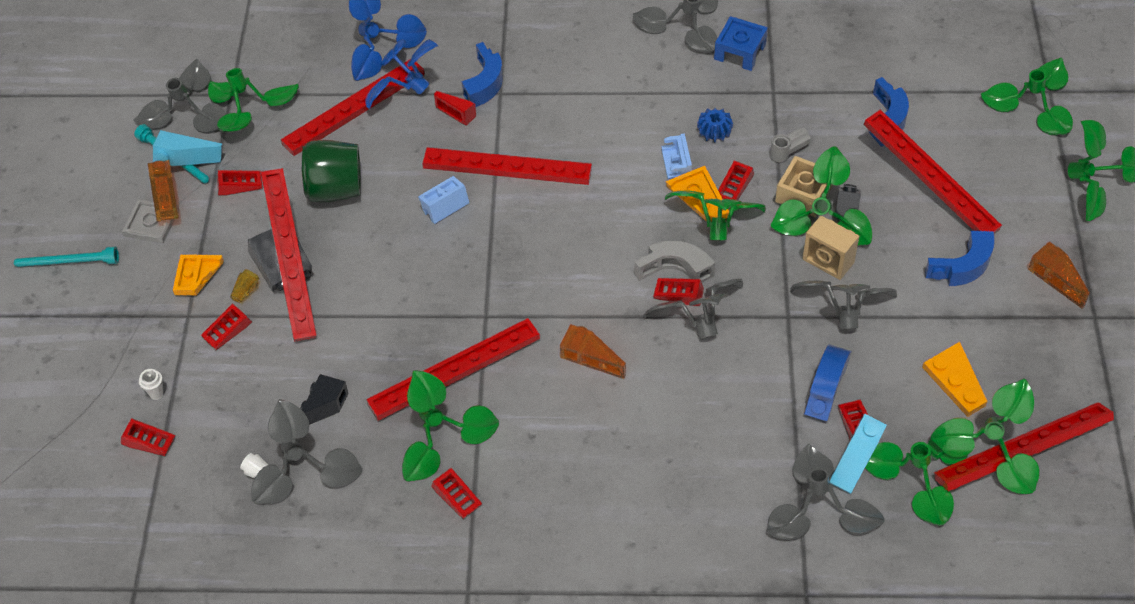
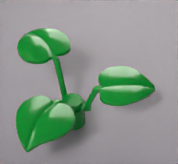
(1052, 75)
(237, 84)
(1094, 142)
(830, 169)
(718, 226)
(422, 396)
(1013, 402)
(931, 505)

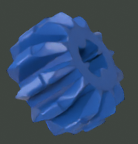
(715, 124)

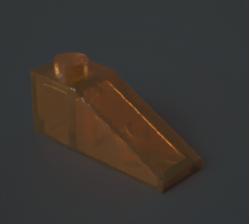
(163, 190)
(1058, 271)
(590, 351)

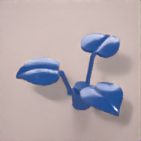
(365, 60)
(413, 79)

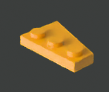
(699, 181)
(957, 379)

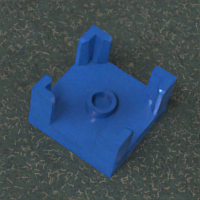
(741, 39)

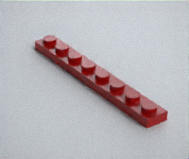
(343, 112)
(507, 166)
(931, 173)
(288, 255)
(459, 365)
(1028, 443)

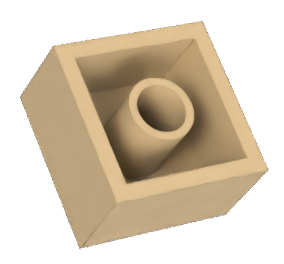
(800, 184)
(830, 247)

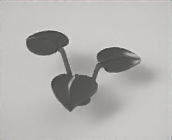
(700, 39)
(194, 78)
(847, 315)
(706, 321)
(284, 427)
(815, 469)

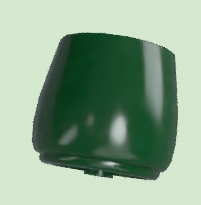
(330, 170)

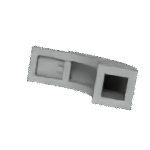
(677, 256)

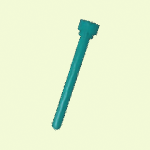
(145, 134)
(108, 255)

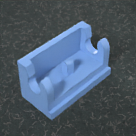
(676, 156)
(444, 199)

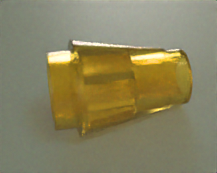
(244, 285)

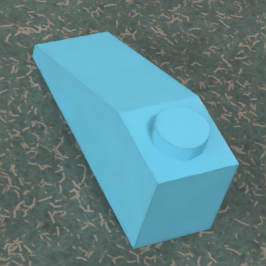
(185, 150)
(857, 453)

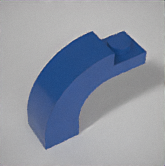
(487, 83)
(894, 101)
(965, 268)
(826, 382)

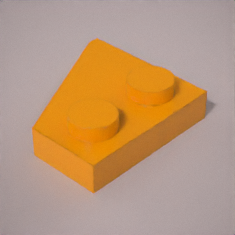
(195, 272)

